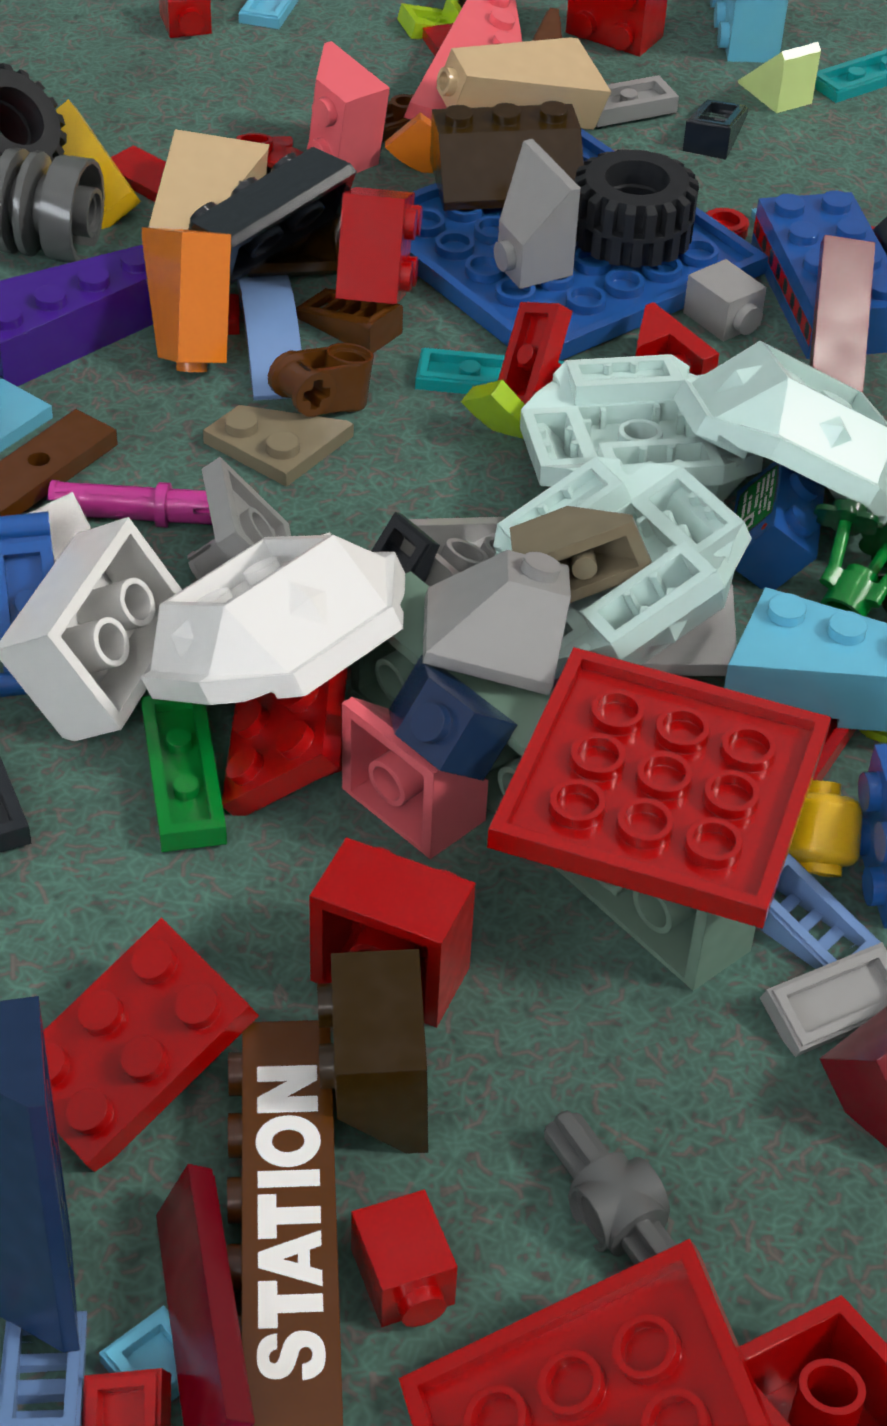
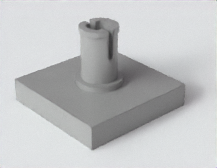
(237, 518)

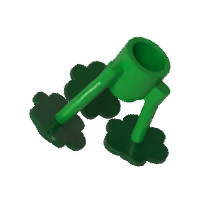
(857, 586)

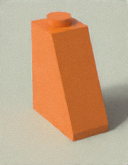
(188, 294)

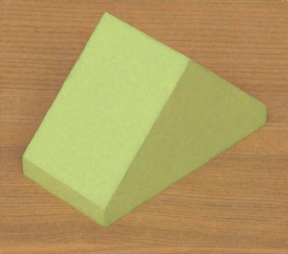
(785, 79)

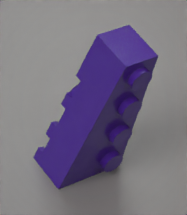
(70, 312)

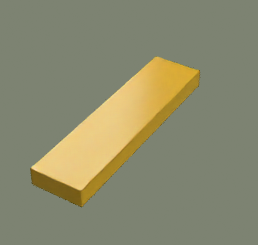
(83, 143)

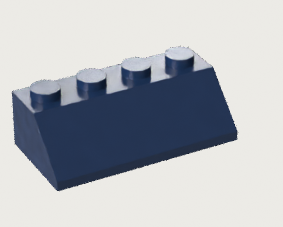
(34, 1215)

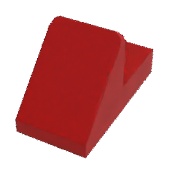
(665, 335)
(534, 347)

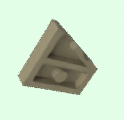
(277, 441)

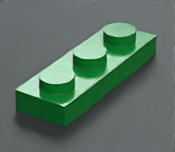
(183, 775)

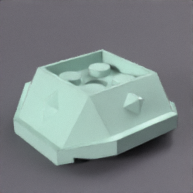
(623, 413)
(794, 417)
(691, 547)

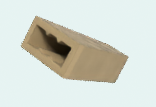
(525, 76)
(203, 171)

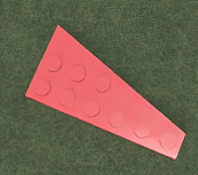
(476, 25)

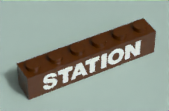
(287, 1225)

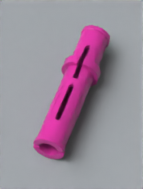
(154, 504)

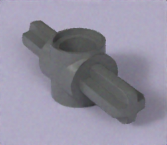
(613, 1195)

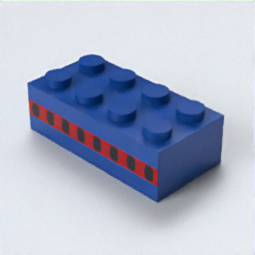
(791, 234)

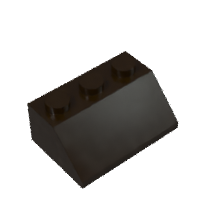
(479, 148)

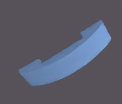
(269, 326)

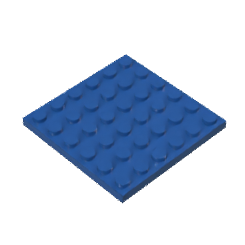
(605, 298)

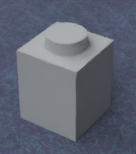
(724, 300)

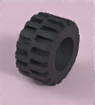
(28, 115)
(635, 207)

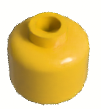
(827, 831)

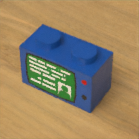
(782, 525)

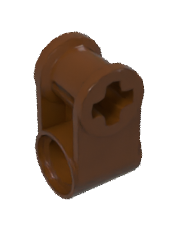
(323, 378)

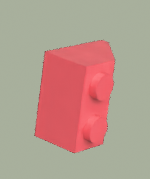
(348, 110)
(401, 786)

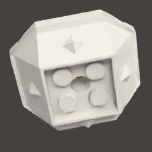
(275, 621)

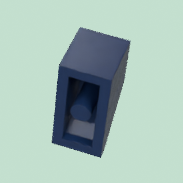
(449, 722)

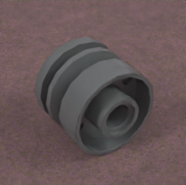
(49, 203)

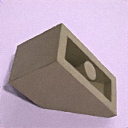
(595, 544)

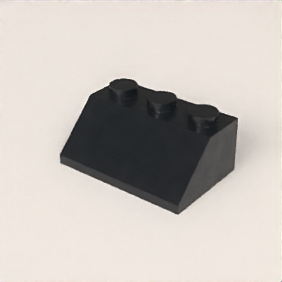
(278, 208)

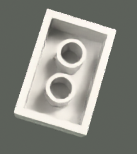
(90, 631)

